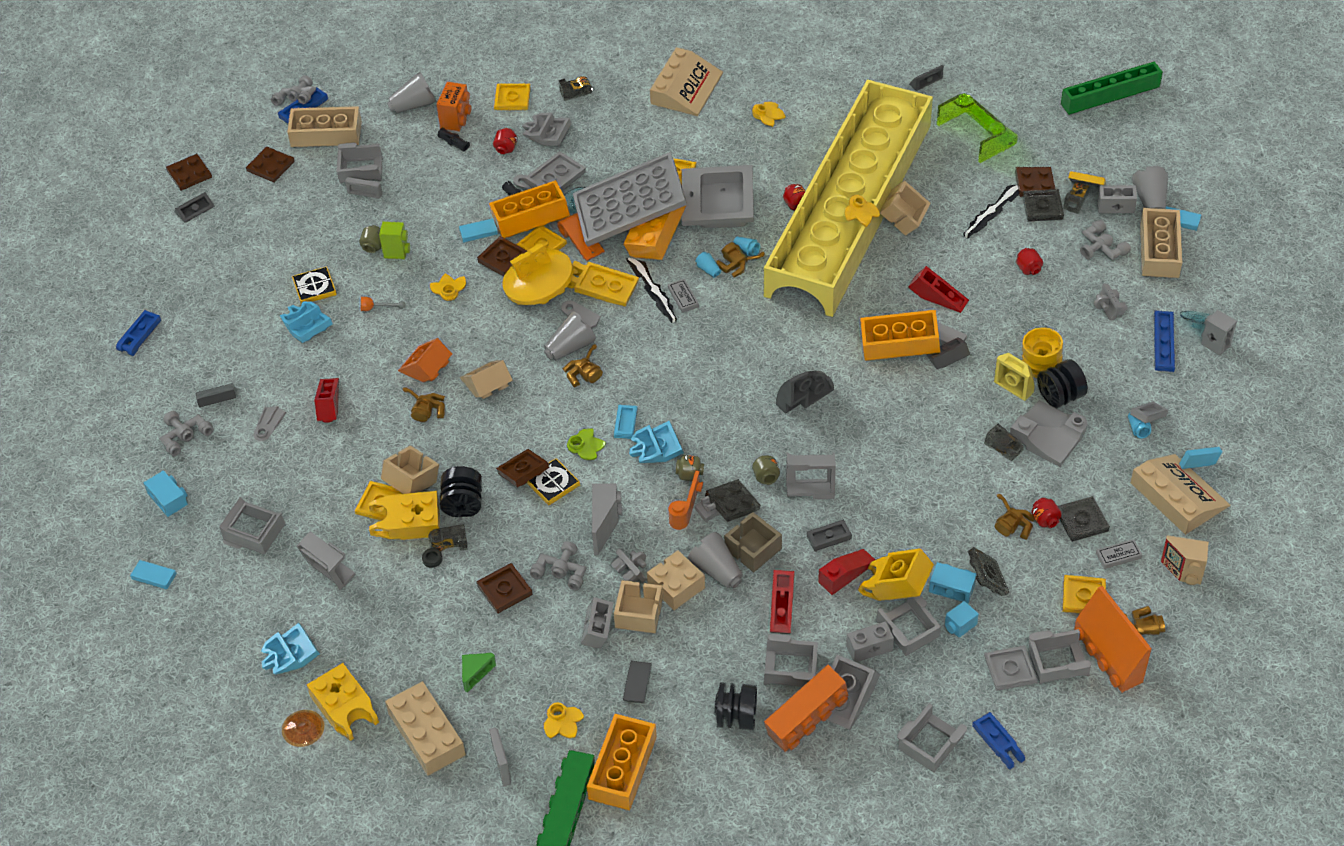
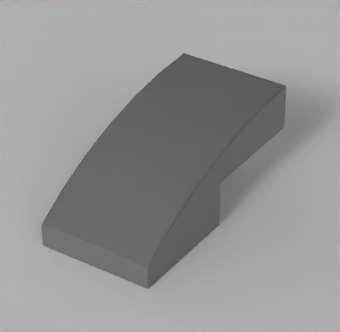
(637, 681)

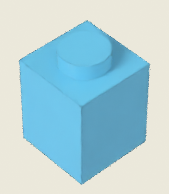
(961, 619)

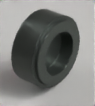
(432, 558)

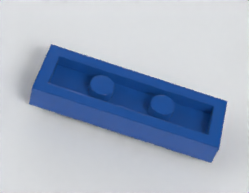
(317, 99)

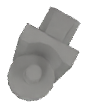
(1108, 301)
(622, 562)

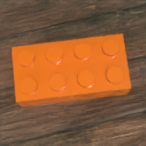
(807, 708)

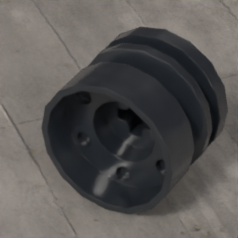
(1062, 383)
(461, 491)
(736, 706)

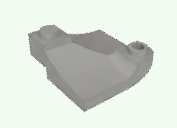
(1049, 432)

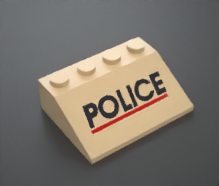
(685, 82)
(1177, 492)

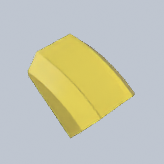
(1014, 376)

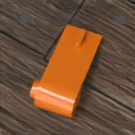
(571, 228)
(681, 510)

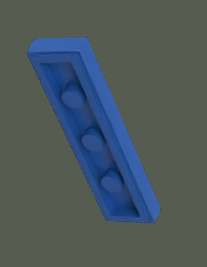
(1164, 341)

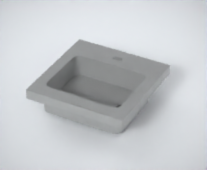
(719, 197)

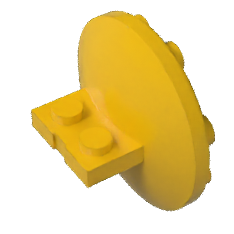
(537, 276)

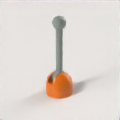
(367, 304)

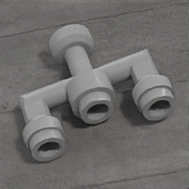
(301, 92)
(1102, 242)
(183, 431)
(560, 566)

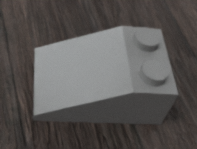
(605, 512)
(860, 686)

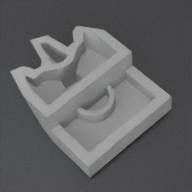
(546, 129)

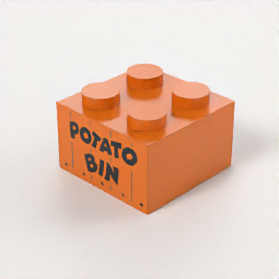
(453, 106)

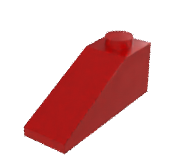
(936, 290)
(327, 400)
(844, 570)
(782, 601)

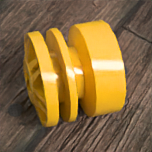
(1042, 349)

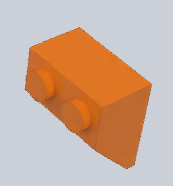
(426, 361)

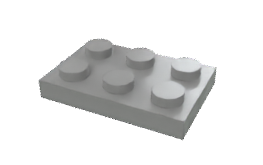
(557, 168)

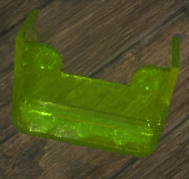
(1001, 135)

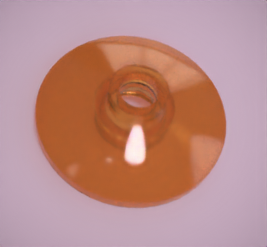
(302, 735)

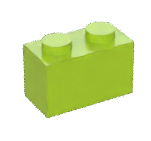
(394, 240)

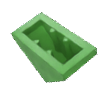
(475, 668)

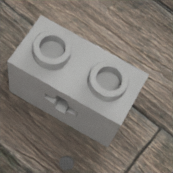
(1117, 199)
(1218, 332)
(597, 623)
(869, 642)

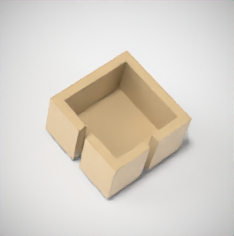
(905, 207)
(405, 472)
(679, 579)
(637, 612)

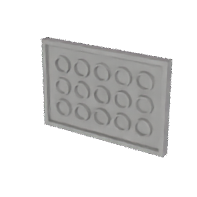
(629, 199)

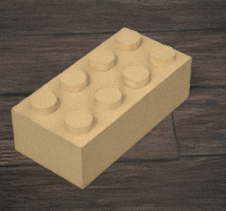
(324, 126)
(1161, 243)
(425, 728)

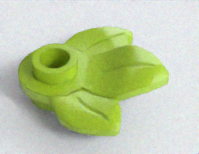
(587, 445)

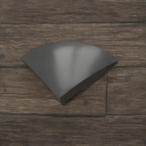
(803, 390)

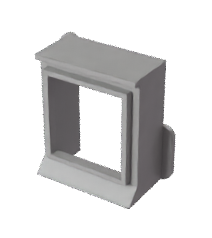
(351, 152)
(811, 487)
(242, 539)
(325, 559)
(917, 606)
(1047, 641)
(783, 645)
(912, 729)

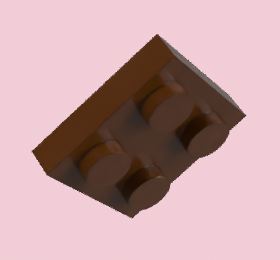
(270, 164)
(188, 172)
(1034, 179)
(499, 254)
(523, 468)
(504, 588)

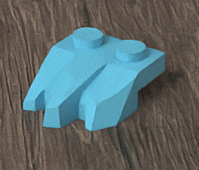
(305, 321)
(656, 444)
(289, 650)

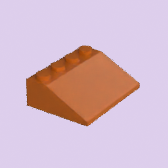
(1113, 641)

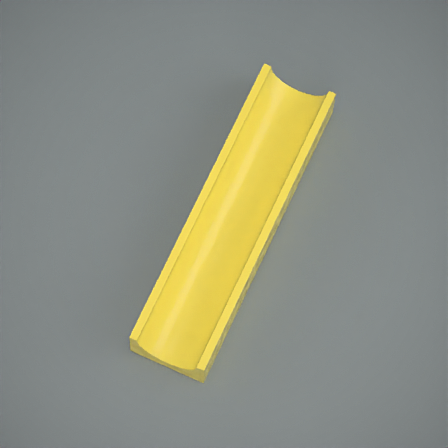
(865, 159)

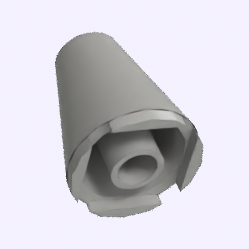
(411, 95)
(1152, 186)
(569, 337)
(716, 560)

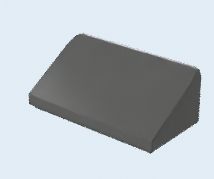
(927, 78)
(194, 207)
(949, 353)
(215, 395)

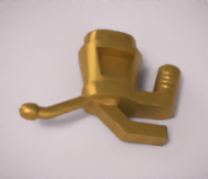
(735, 256)
(588, 370)
(423, 407)
(1012, 519)
(1148, 625)

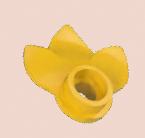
(768, 113)
(862, 212)
(448, 287)
(564, 723)

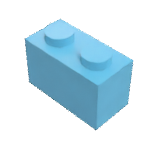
(166, 493)
(952, 582)

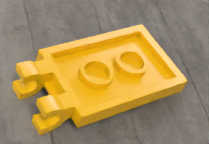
(603, 283)

